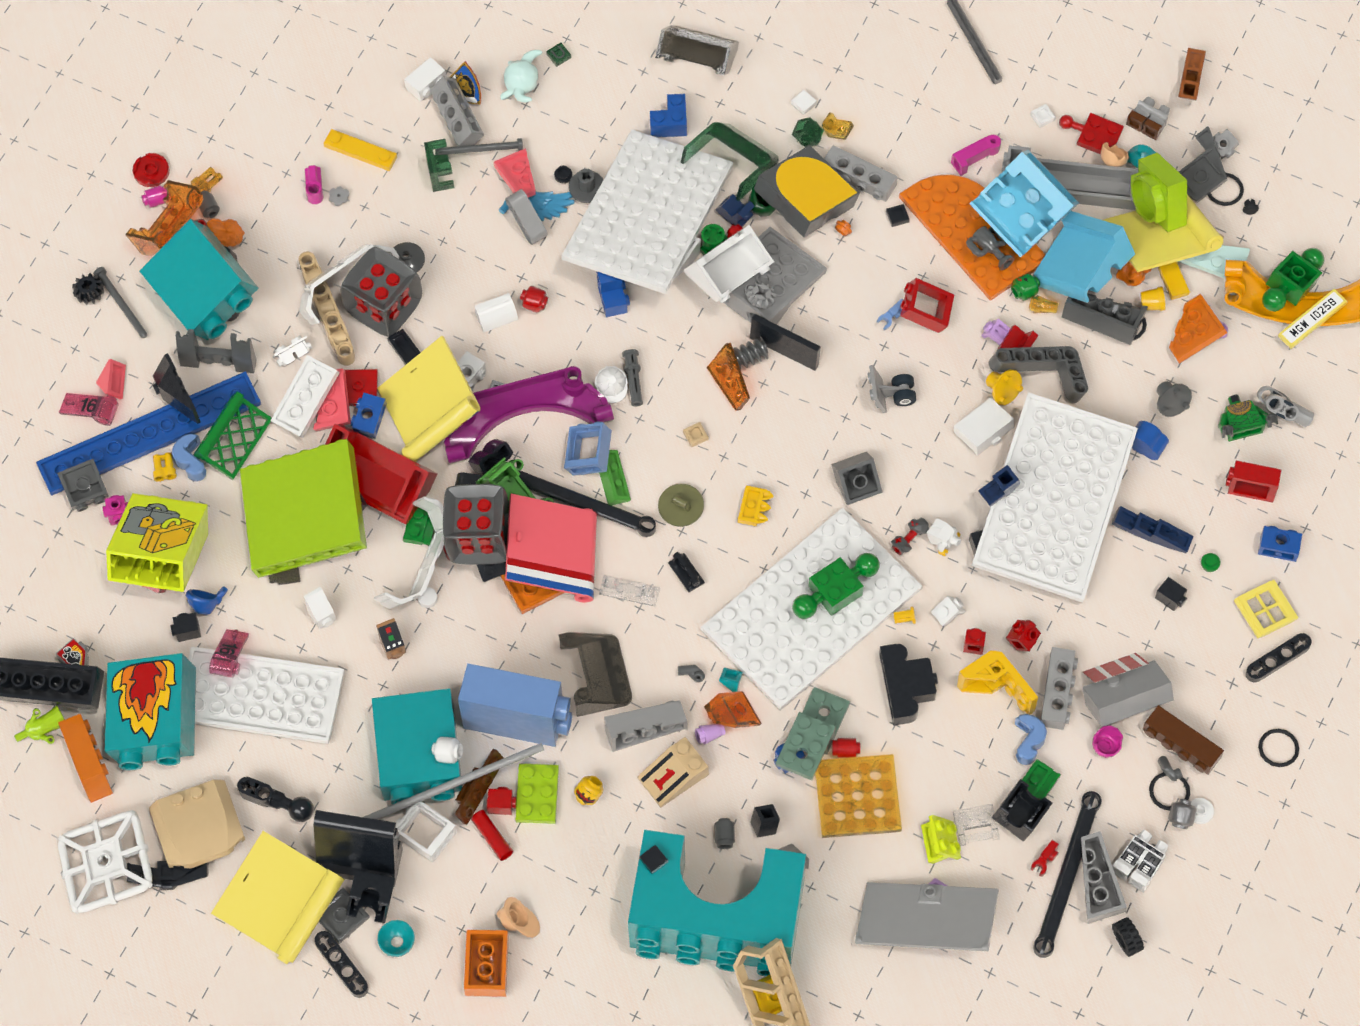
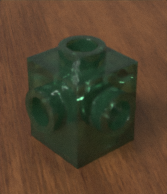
(807, 132)

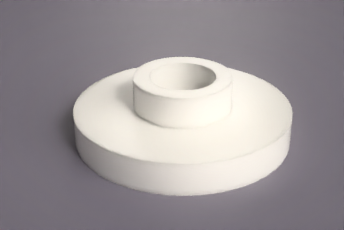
(1204, 810)

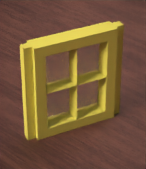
(1265, 609)

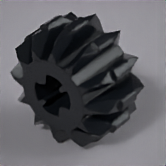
(88, 288)

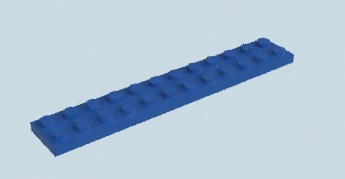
(147, 432)

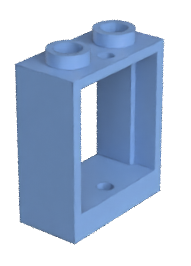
(598, 464)

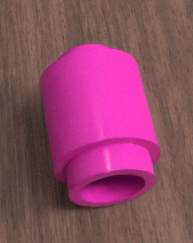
(154, 196)

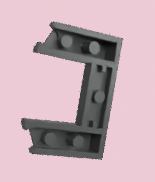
(240, 354)

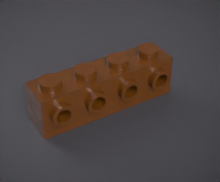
(1183, 740)

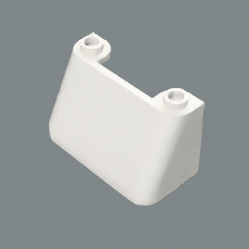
(730, 264)

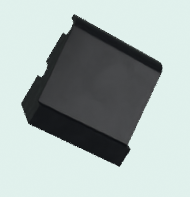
(356, 843)

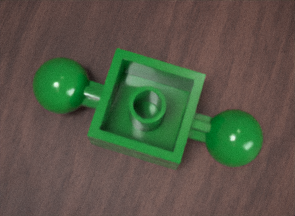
(1293, 279)
(835, 586)

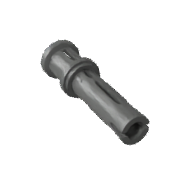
(632, 368)

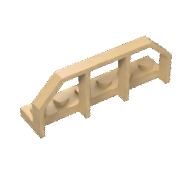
(783, 984)

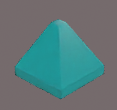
(731, 679)

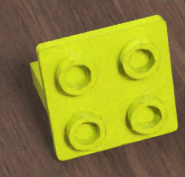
(940, 839)

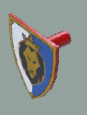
(468, 83)

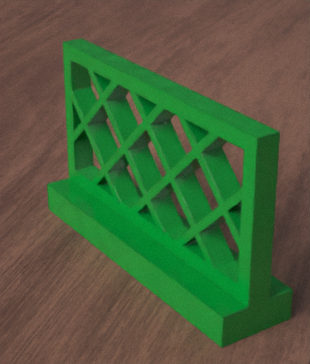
(221, 424)

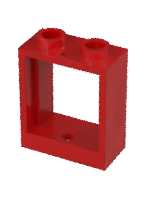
(943, 311)
(1253, 481)

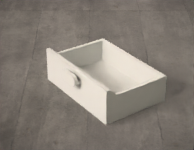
(984, 426)

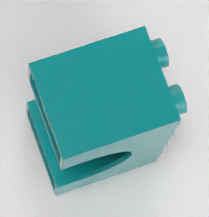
(677, 922)

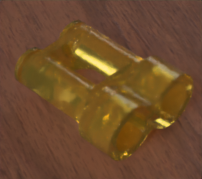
(201, 182)

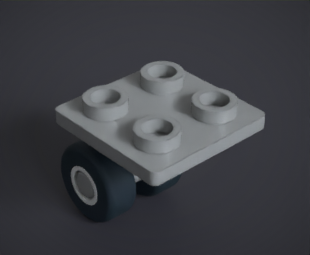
(899, 390)

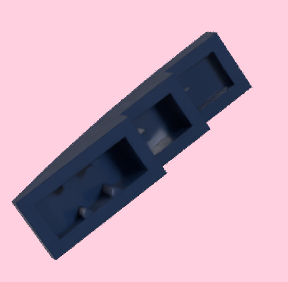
(1155, 531)

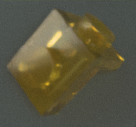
(836, 128)

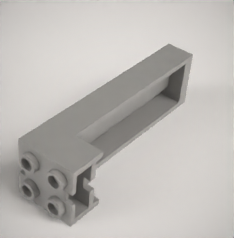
(1087, 182)

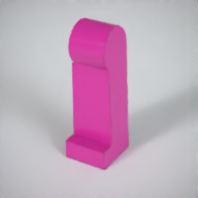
(973, 153)

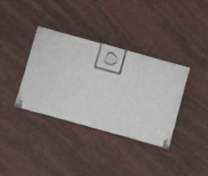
(927, 916)

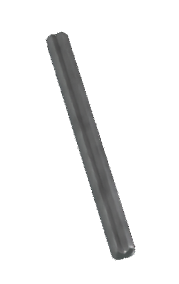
(975, 41)

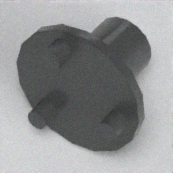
(585, 185)
(1173, 398)

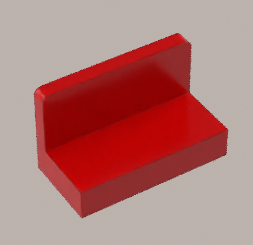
(1017, 338)

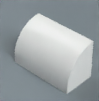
(496, 312)

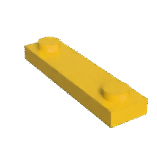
(360, 150)

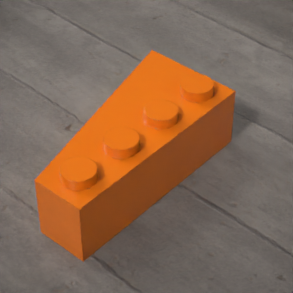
(85, 757)

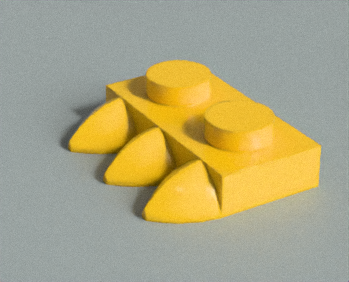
(753, 505)

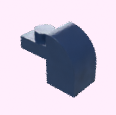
(735, 211)
(1002, 485)

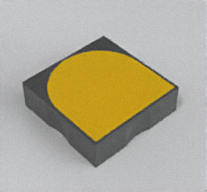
(806, 190)

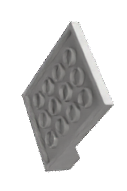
(789, 275)

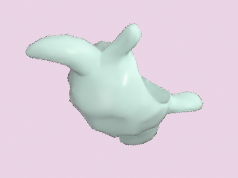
(521, 77)

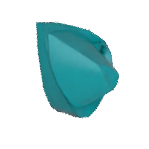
(1138, 152)

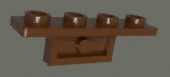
(474, 790)

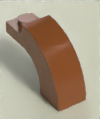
(1192, 74)

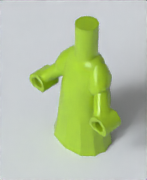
(38, 727)

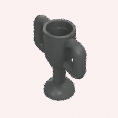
(987, 242)

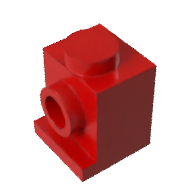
(976, 638)

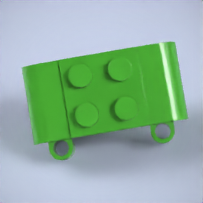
(507, 476)

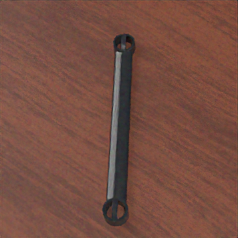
(582, 501)
(1067, 875)

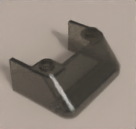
(697, 47)

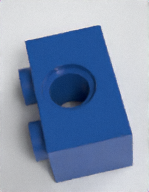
(370, 426)
(1286, 551)

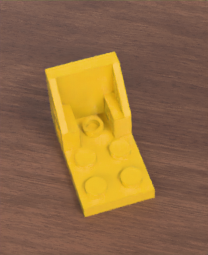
(992, 673)

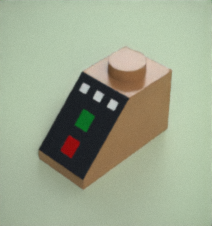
(391, 639)

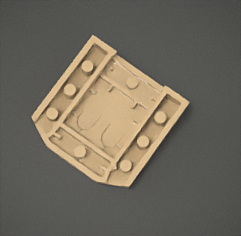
(197, 824)

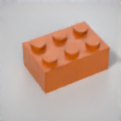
(486, 963)

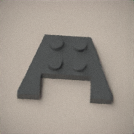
(1205, 171)

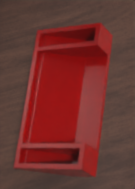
(384, 476)

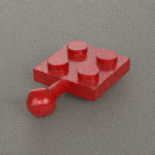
(1094, 132)

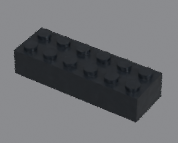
(50, 683)

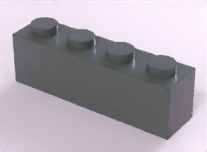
(1106, 317)

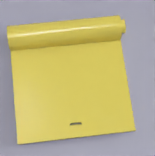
(1158, 247)
(428, 399)
(277, 897)

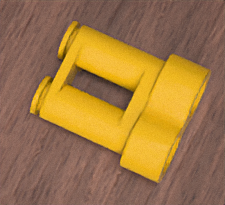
(163, 473)

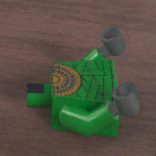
(1244, 419)

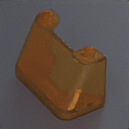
(181, 203)

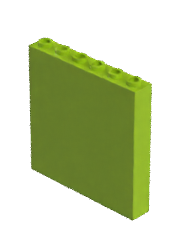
(303, 508)

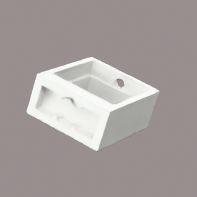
(440, 841)

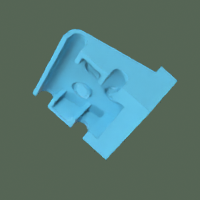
(1024, 203)
(1083, 256)

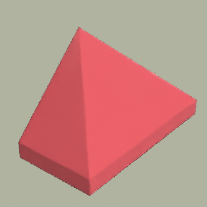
(112, 379)

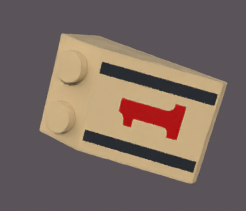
(674, 772)

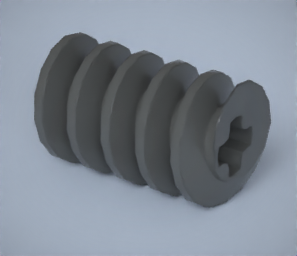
(751, 352)

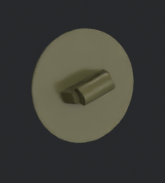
(681, 505)

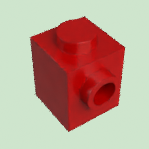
(501, 801)

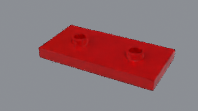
(361, 382)

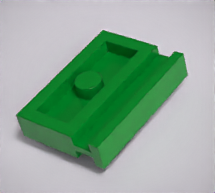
(419, 528)
(1041, 779)

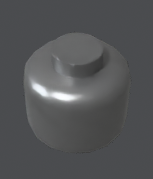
(1182, 814)

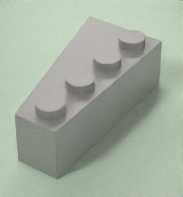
(644, 724)
(1100, 882)

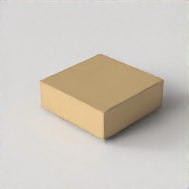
(695, 434)

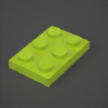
(537, 793)

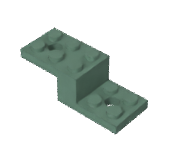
(812, 733)

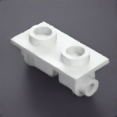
(285, 353)

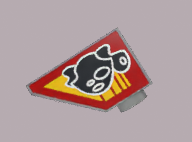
(73, 653)

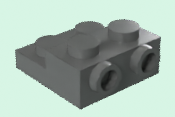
(83, 485)

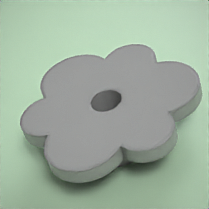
(338, 195)

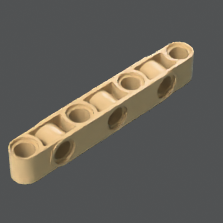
(327, 310)

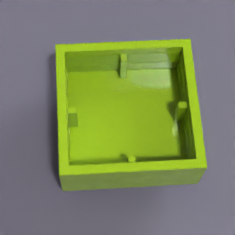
(1160, 192)

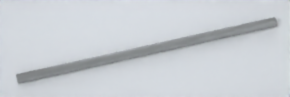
(456, 782)

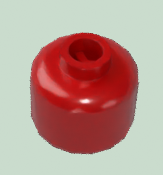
(534, 299)

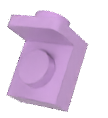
(995, 330)

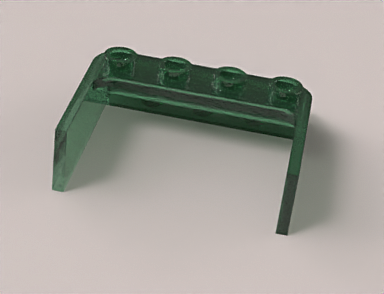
(738, 142)

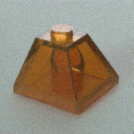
(732, 710)

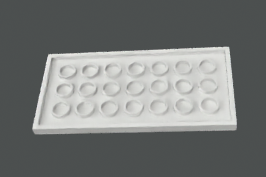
(268, 697)

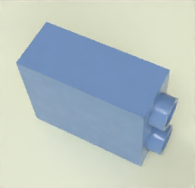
(513, 705)

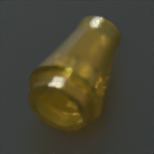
(1042, 305)

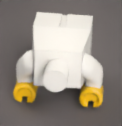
(943, 536)

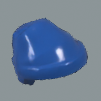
(204, 602)

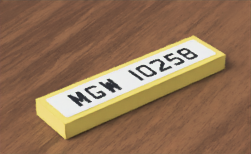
(1312, 318)

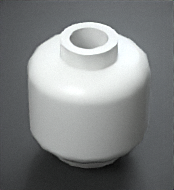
(447, 750)

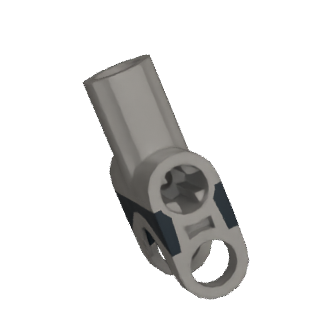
(1285, 408)

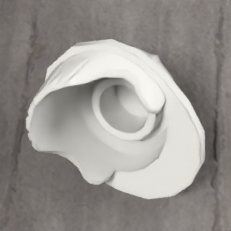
(611, 383)

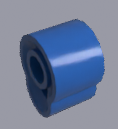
(1149, 440)

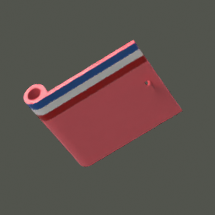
(551, 546)

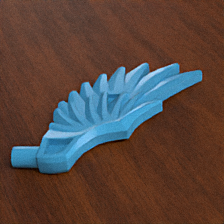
(546, 204)

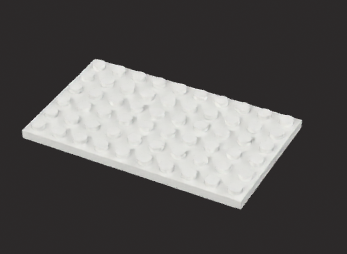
(647, 212)
(1067, 489)
(790, 652)

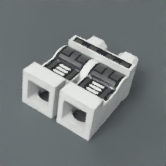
(1144, 855)

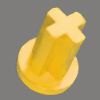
(905, 616)

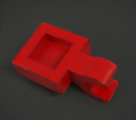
(1047, 855)

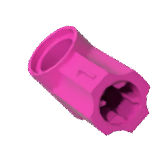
(313, 184)

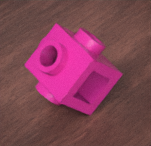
(114, 508)

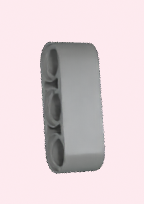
(526, 216)

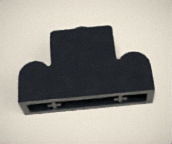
(906, 682)

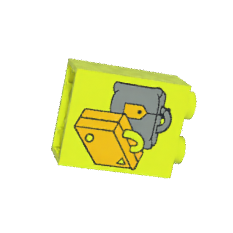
(157, 542)

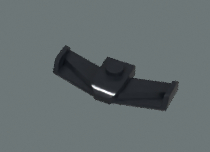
(170, 878)

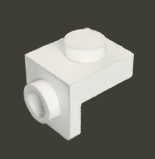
(948, 610)

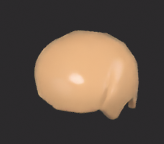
(1113, 155)

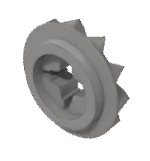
(759, 300)

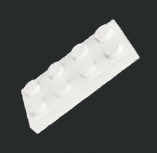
(305, 396)

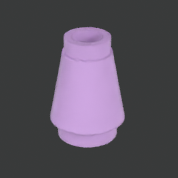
(708, 733)

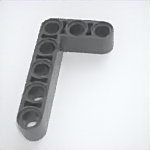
(1059, 358)

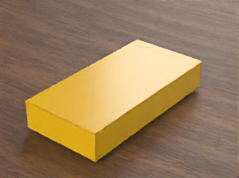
(1173, 280)

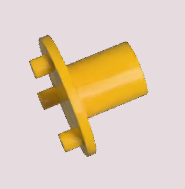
(1005, 386)

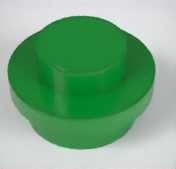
(1210, 562)

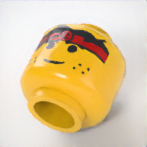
(588, 790)

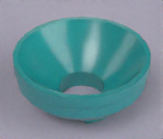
(396, 929)

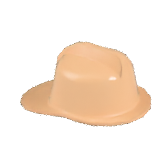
(517, 917)

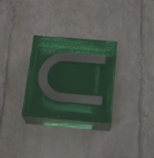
(558, 54)

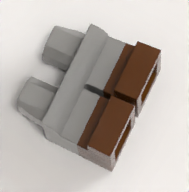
(1148, 118)

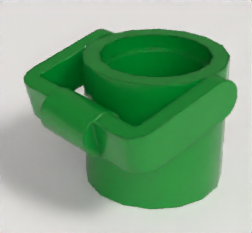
(711, 237)

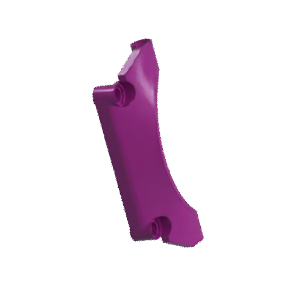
(539, 393)

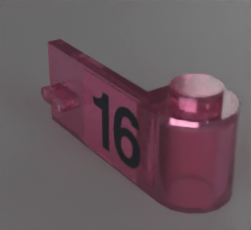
(98, 407)
(225, 658)

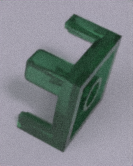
(438, 165)

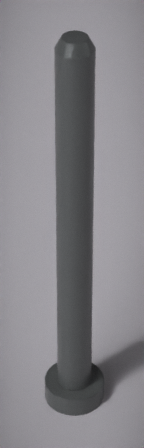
(480, 148)
(101, 273)

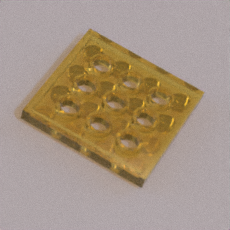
(868, 804)

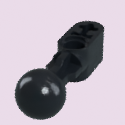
(299, 808)

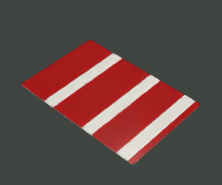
(1115, 667)

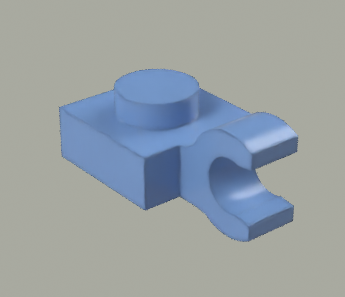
(894, 311)

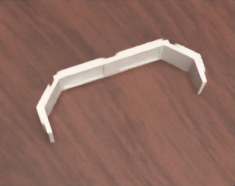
(306, 299)
(435, 512)

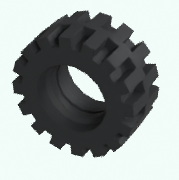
(1127, 936)

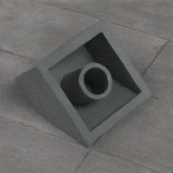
(857, 478)

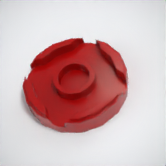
(151, 170)

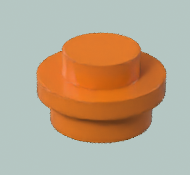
(843, 227)

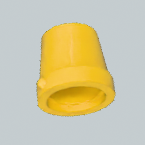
(1153, 299)

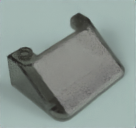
(603, 672)

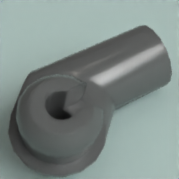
(1167, 769)

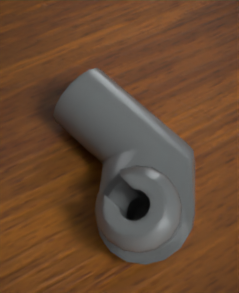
(693, 671)

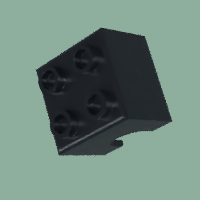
(1021, 811)
(370, 891)

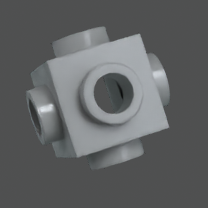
(1230, 141)

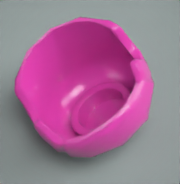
(1107, 741)

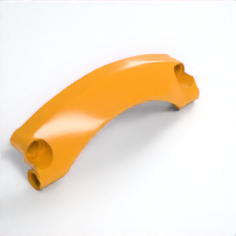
(1251, 285)

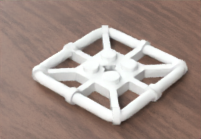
(115, 867)

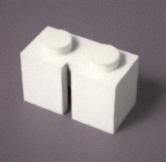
(424, 78)

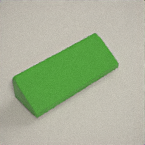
(614, 481)

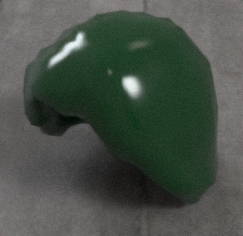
(760, 207)

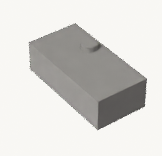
(1128, 693)

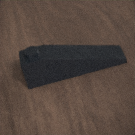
(172, 390)

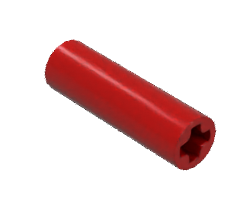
(492, 835)

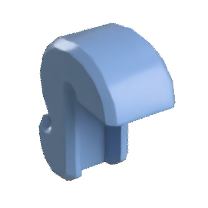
(185, 460)
(1035, 740)

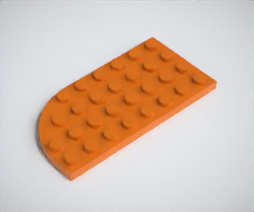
(945, 211)

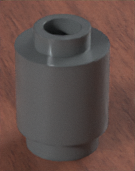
(209, 206)
(724, 833)

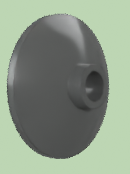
(416, 255)

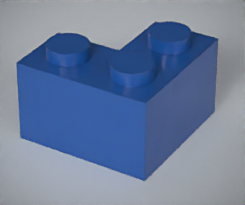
(671, 121)
(612, 294)

